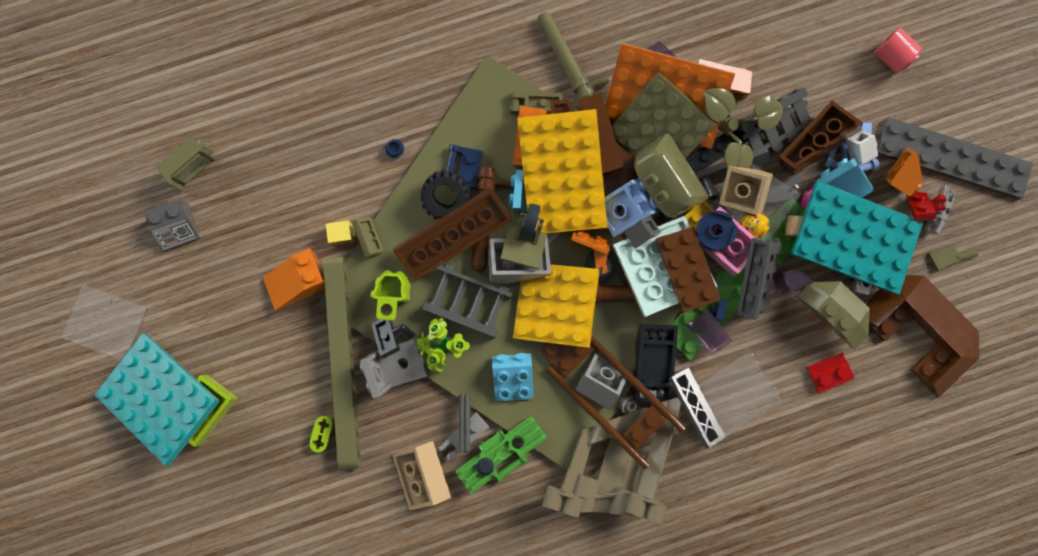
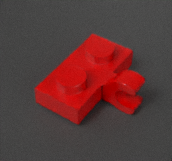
(924, 208)

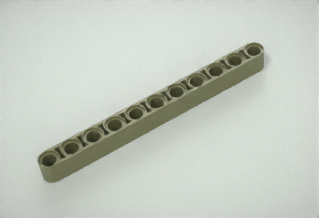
(342, 363)

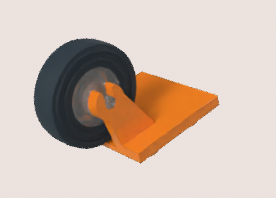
(600, 257)

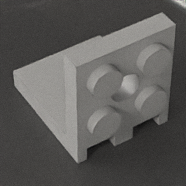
(387, 372)

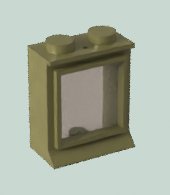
(185, 162)

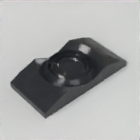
(655, 360)

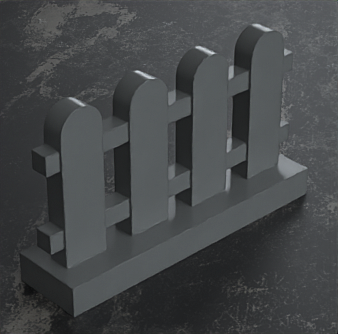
(789, 131)
(758, 277)

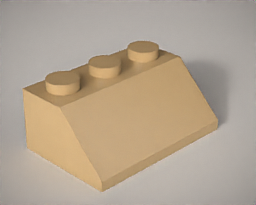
(421, 476)

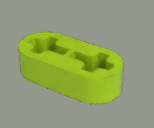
(326, 435)

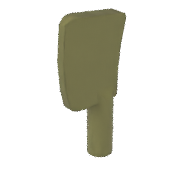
(948, 255)

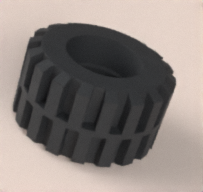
(443, 178)

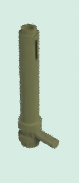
(580, 84)

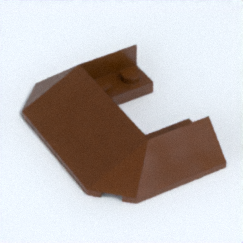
(955, 336)

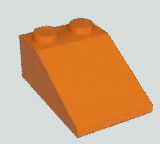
(295, 280)

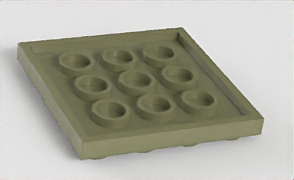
(662, 111)

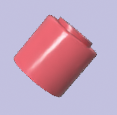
(898, 50)

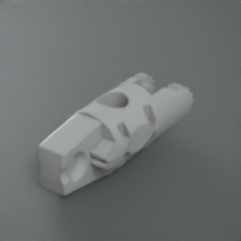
(936, 225)

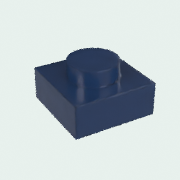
(718, 310)

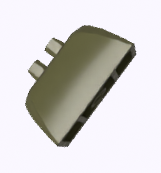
(669, 177)

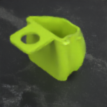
(391, 289)

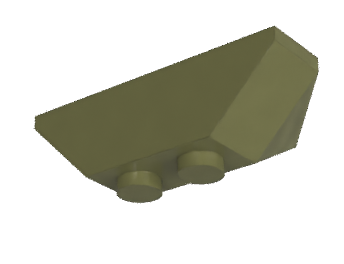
(838, 310)

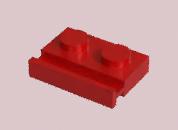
(830, 372)

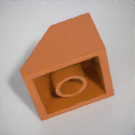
(906, 173)

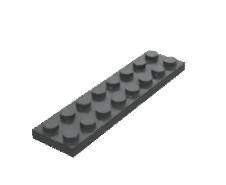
(956, 158)

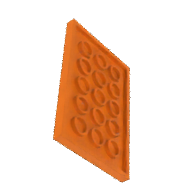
(637, 68)

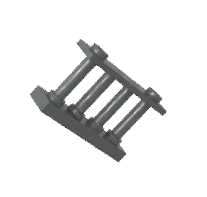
(453, 314)

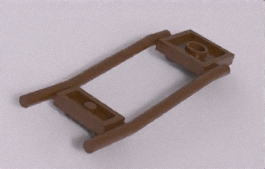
(567, 358)

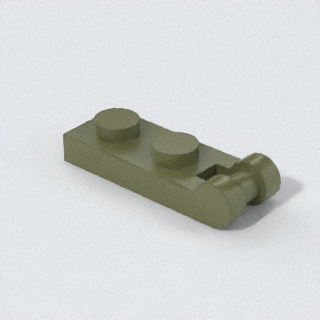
(533, 100)

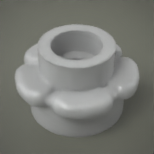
(627, 404)

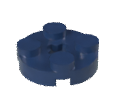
(726, 225)

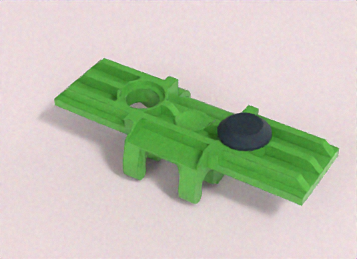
(498, 448)

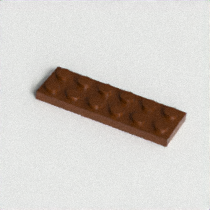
(452, 234)

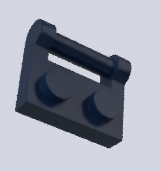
(469, 164)

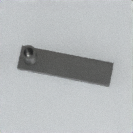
(719, 171)

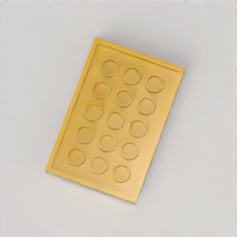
(563, 170)

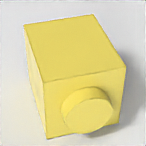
(340, 232)

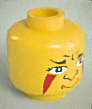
(755, 224)

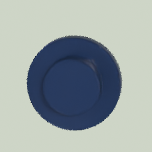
(394, 148)

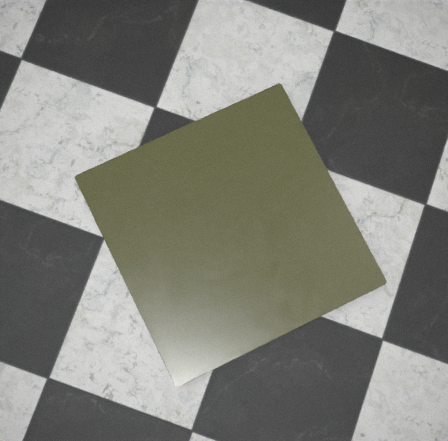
(483, 123)

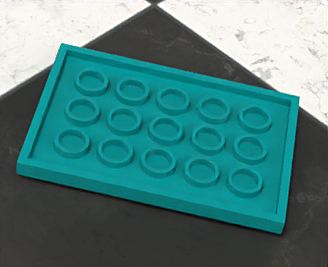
(857, 238)
(156, 399)

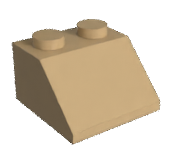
(746, 189)

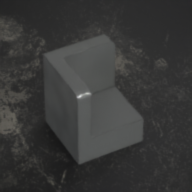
(642, 231)

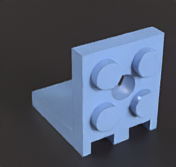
(635, 201)

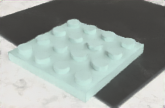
(647, 271)

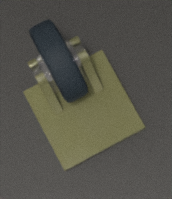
(524, 245)

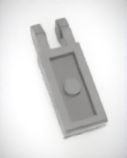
(477, 427)

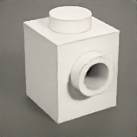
(862, 147)

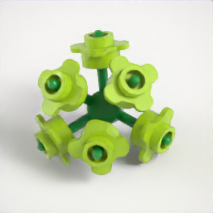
(437, 357)

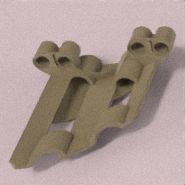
(620, 483)

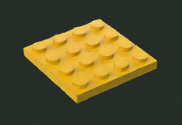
(558, 307)

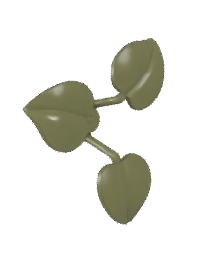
(718, 107)

